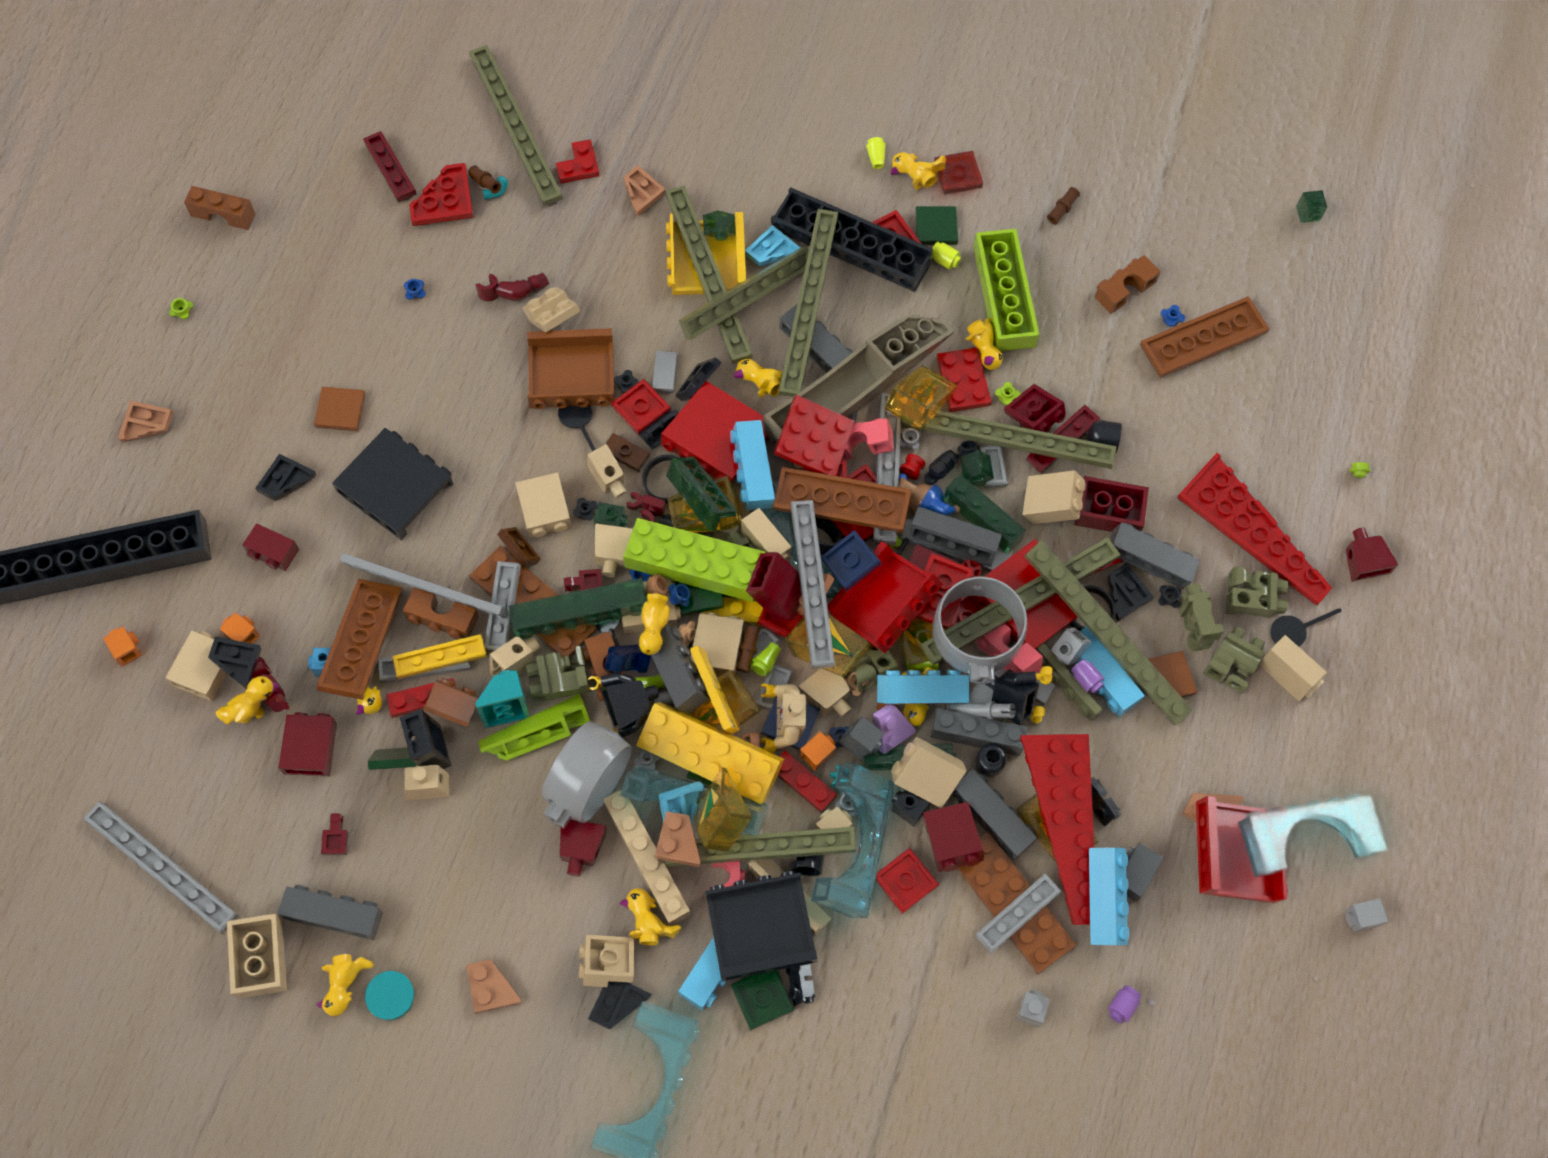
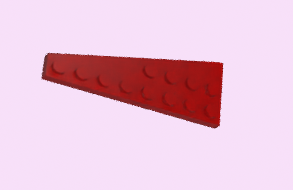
(1233, 511)
(1064, 794)

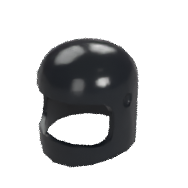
(1105, 433)
(808, 865)

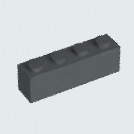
(825, 348)
(954, 536)
(1154, 556)
(679, 672)
(977, 731)
(994, 814)
(330, 912)

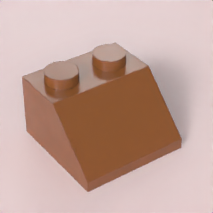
(451, 702)

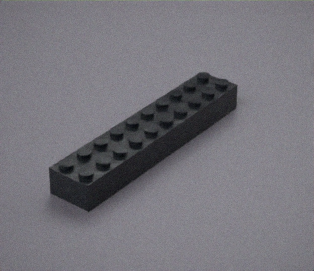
(103, 556)

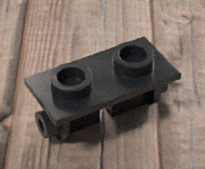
(652, 434)
(1104, 809)
(801, 990)

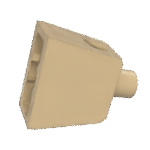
(602, 465)
(610, 547)
(513, 656)
(827, 692)
(424, 783)

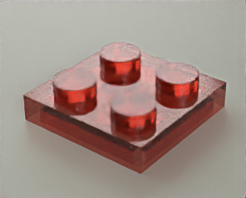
(960, 173)

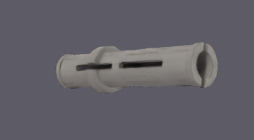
(990, 709)

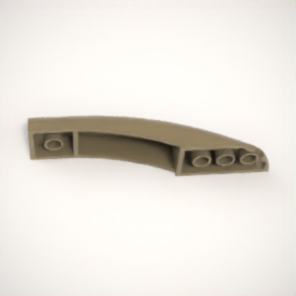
(868, 369)

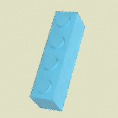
(752, 464)
(1118, 687)
(922, 688)
(1108, 896)
(703, 980)

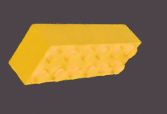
(708, 749)

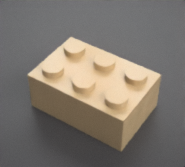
(256, 956)

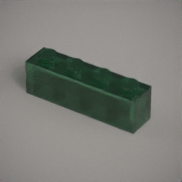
(984, 512)

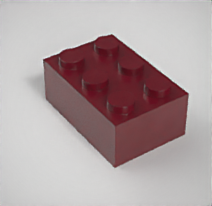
(1110, 503)

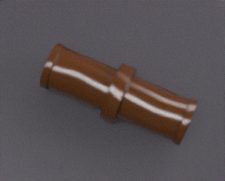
(484, 179)
(1063, 205)
(748, 649)

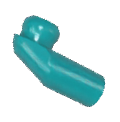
(504, 184)

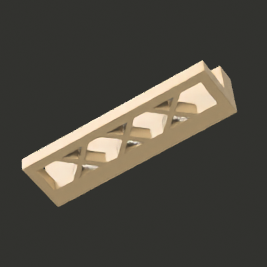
(817, 917)

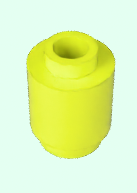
(946, 255)

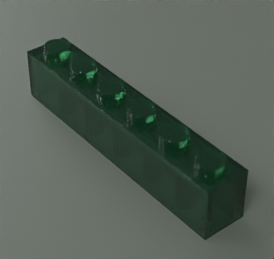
(578, 608)

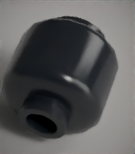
(991, 760)

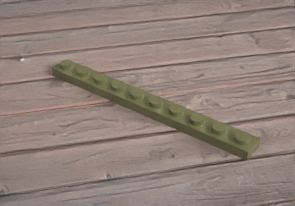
(516, 125)
(706, 270)
(808, 303)
(1020, 439)
(1031, 595)
(1108, 633)

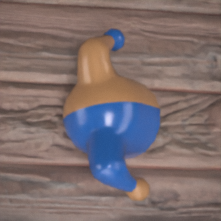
(927, 497)

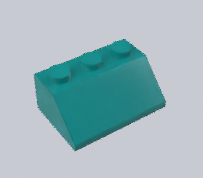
(502, 700)

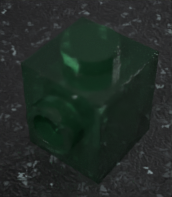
(1311, 206)
(719, 225)
(977, 468)
(610, 515)

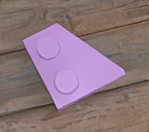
(893, 725)

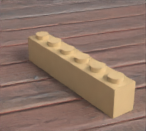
(643, 854)

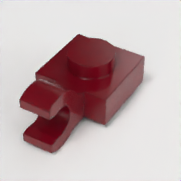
(652, 504)
(586, 580)
(334, 840)

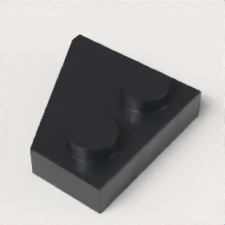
(697, 377)
(284, 477)
(1127, 591)
(235, 658)
(616, 1003)

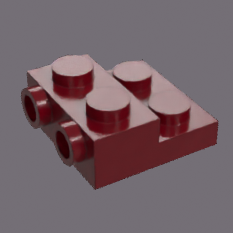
(1036, 409)

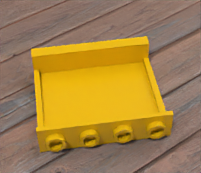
(728, 256)

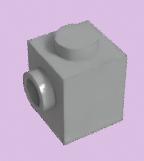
(1070, 646)
(1366, 915)
(1032, 1008)

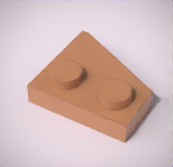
(144, 421)

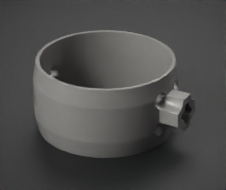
(980, 668)
(585, 774)

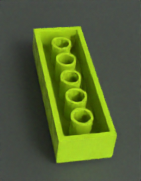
(1006, 289)
(691, 558)

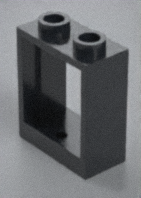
(429, 742)

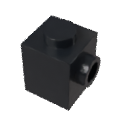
(909, 806)

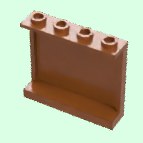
(571, 368)

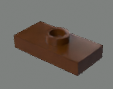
(627, 452)
(518, 546)

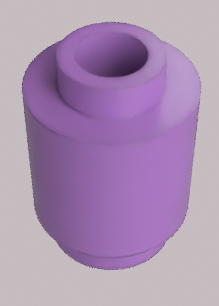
(1088, 676)
(1124, 1004)

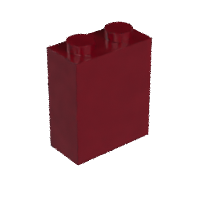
(775, 586)
(307, 744)
(953, 837)

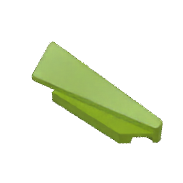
(537, 729)

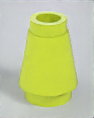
(876, 152)

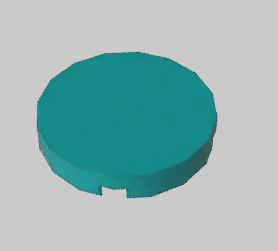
(389, 995)

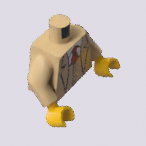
(790, 715)

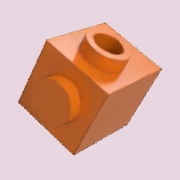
(239, 629)
(123, 645)
(818, 750)

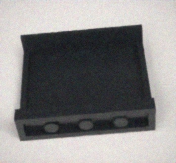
(392, 482)
(760, 926)

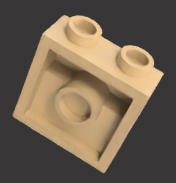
(550, 309)
(606, 960)

